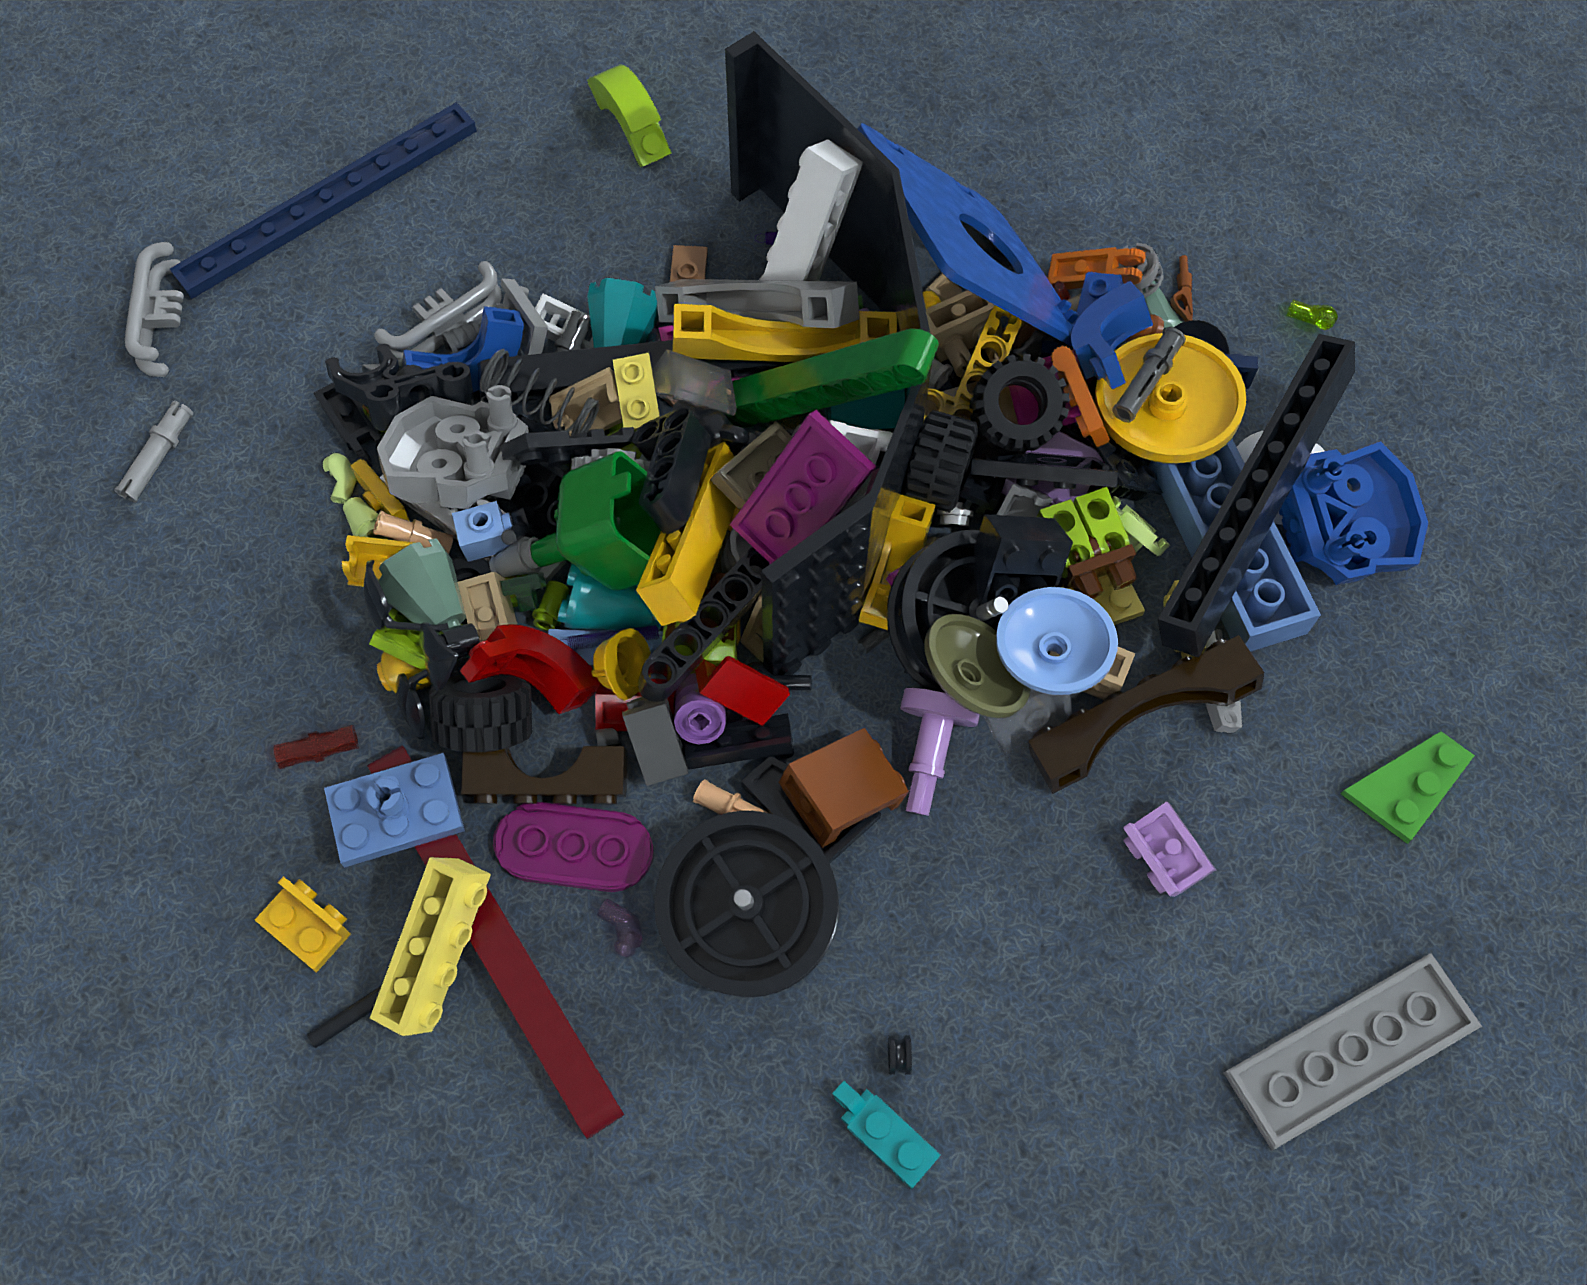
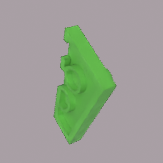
(1411, 785)

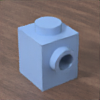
(481, 530)

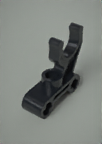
(394, 390)

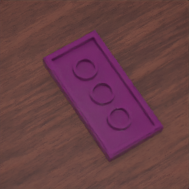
(802, 488)

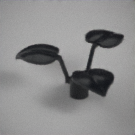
(439, 650)

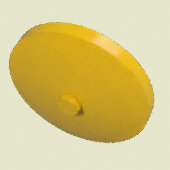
(1189, 409)

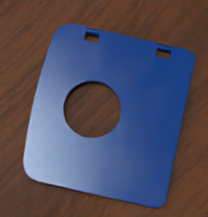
(936, 209)

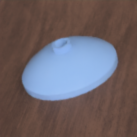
(1061, 623)

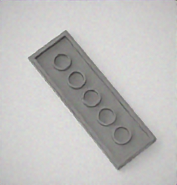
(1351, 1051)

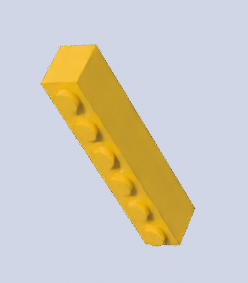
(684, 559)

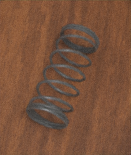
(591, 405)

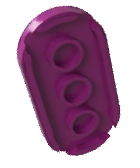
(573, 847)

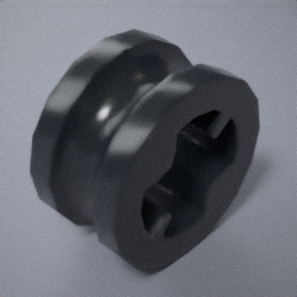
(899, 1055)

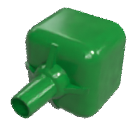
(601, 523)

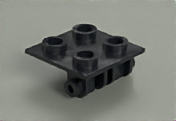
(1134, 477)

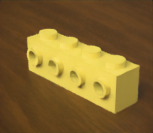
(430, 946)

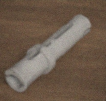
(150, 457)

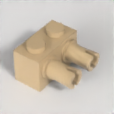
(958, 326)

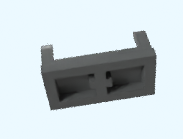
(655, 740)

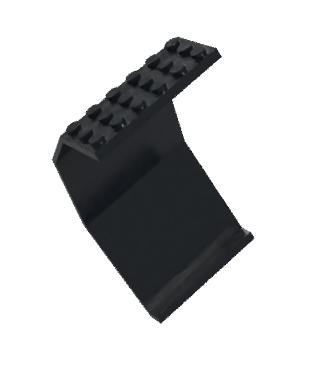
(771, 122)

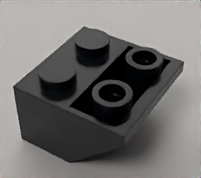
(1018, 556)

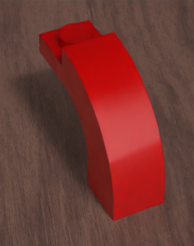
(538, 659)

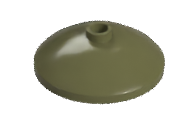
(969, 669)

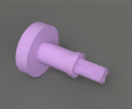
(938, 716)

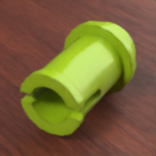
(547, 614)

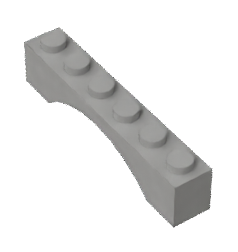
(799, 302)

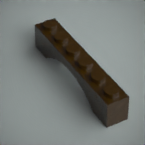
(1217, 677)

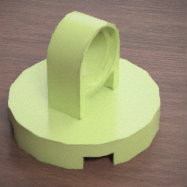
(1139, 530)

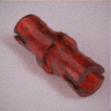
(316, 746)

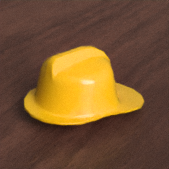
(620, 662)

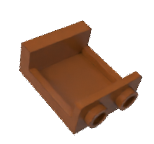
(842, 785)

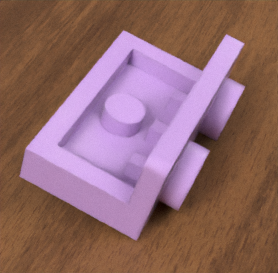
(1168, 850)

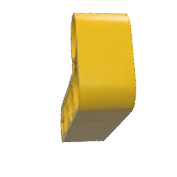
(976, 365)

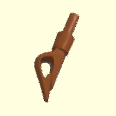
(1184, 293)

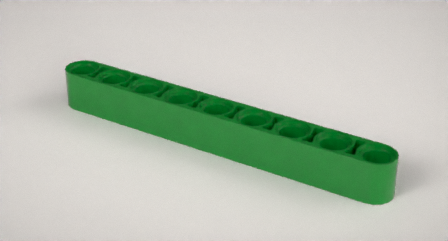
(835, 377)

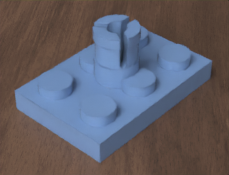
(393, 810)

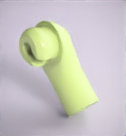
(342, 472)

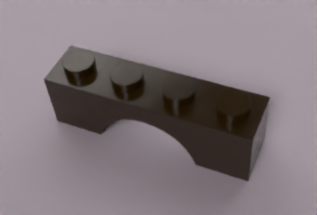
(596, 773)

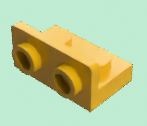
(303, 925)

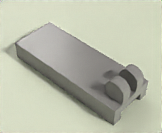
(534, 326)

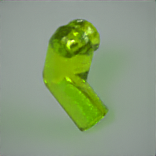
(1320, 315)

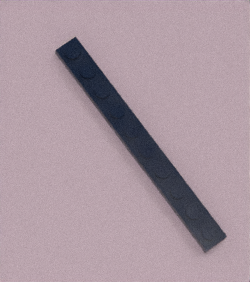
(322, 200)

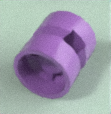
(697, 716)

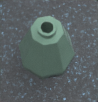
(423, 585)

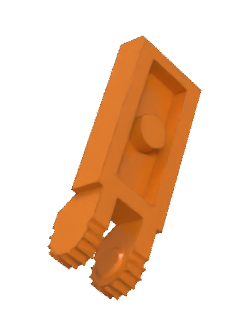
(1072, 266)
(1079, 394)

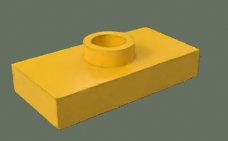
(377, 492)

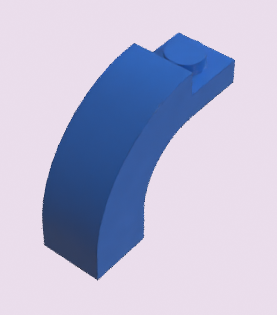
(1104, 327)
(498, 331)

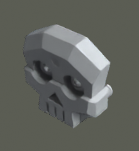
(452, 451)

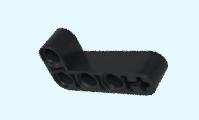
(677, 453)

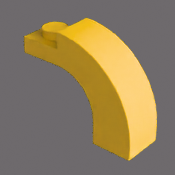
(904, 537)

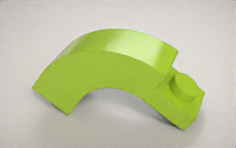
(630, 103)

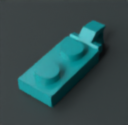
(886, 1134)

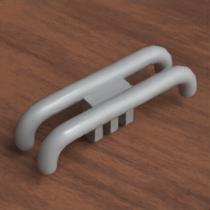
(151, 308)
(445, 315)

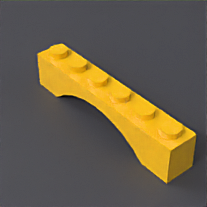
(721, 335)

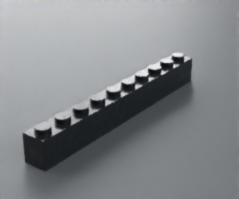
(1256, 496)

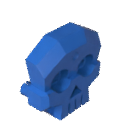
(1330, 521)

